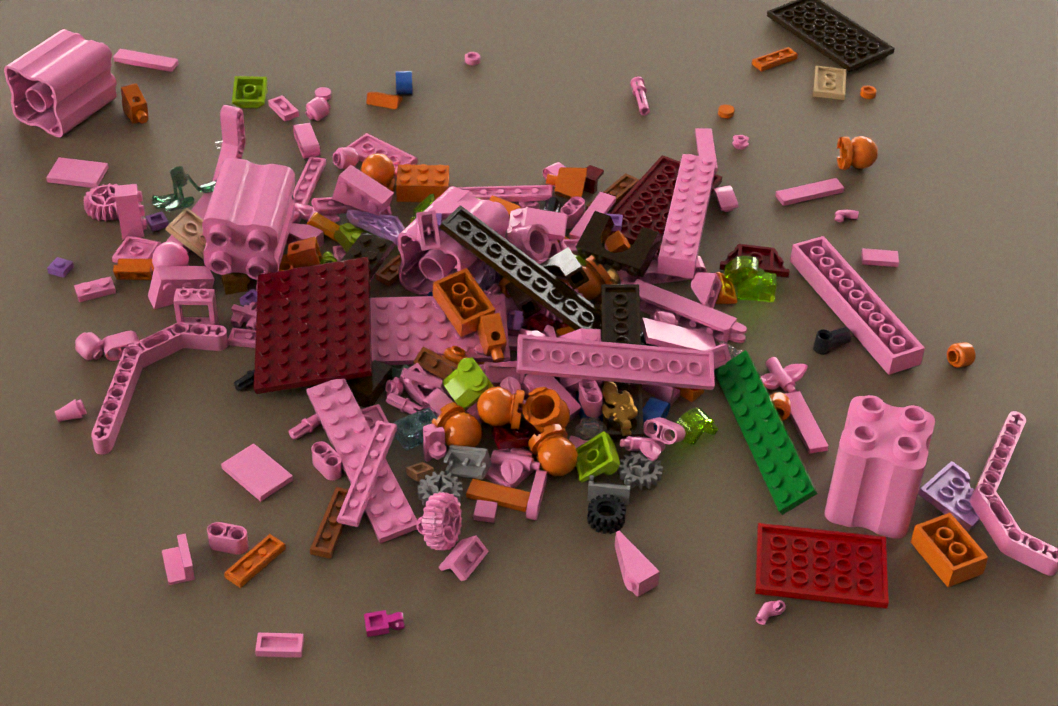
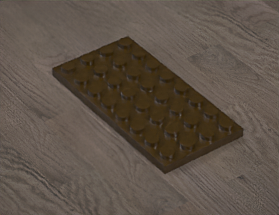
(831, 33)

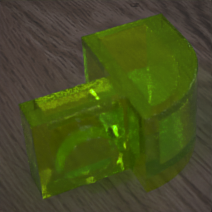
(741, 269)
(695, 423)

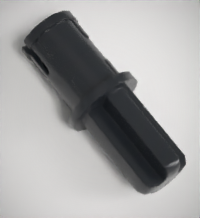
(245, 381)

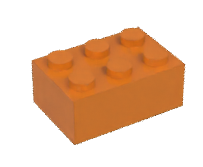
(419, 181)
(462, 301)
(949, 549)

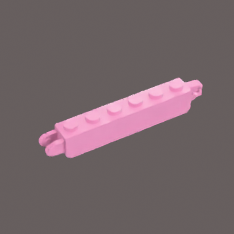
(690, 313)

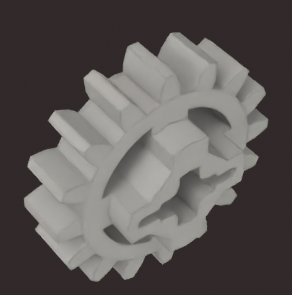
(640, 470)
(439, 483)

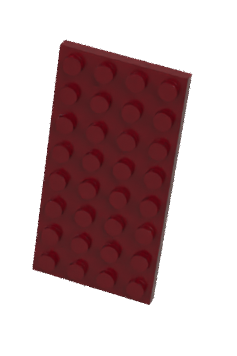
(651, 199)

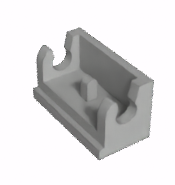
(467, 461)
(620, 491)

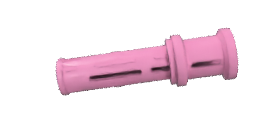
(641, 96)

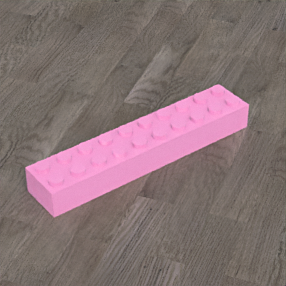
(686, 216)
(857, 305)

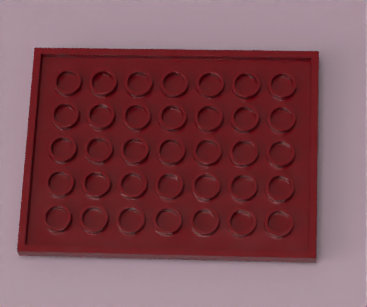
(313, 325)

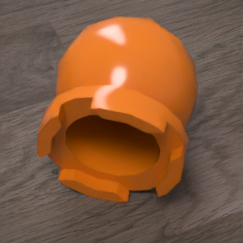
(858, 153)
(380, 169)
(597, 277)
(499, 406)
(545, 408)
(459, 427)
(554, 450)

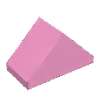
(428, 230)

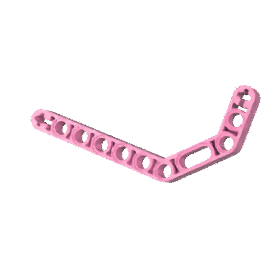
(232, 147)
(137, 357)
(995, 514)

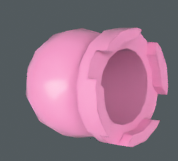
(531, 240)
(170, 255)

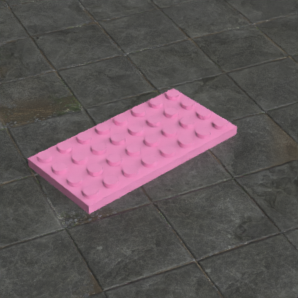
(408, 323)

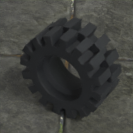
(606, 504)

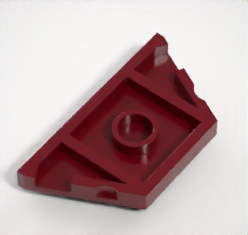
(767, 257)
(509, 438)

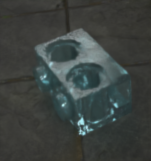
(410, 428)

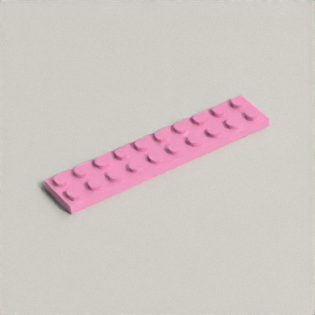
(615, 362)
(349, 435)

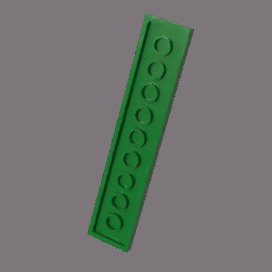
(765, 433)

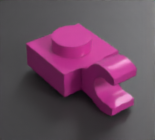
(379, 622)

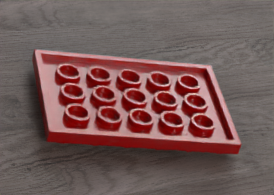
(821, 565)

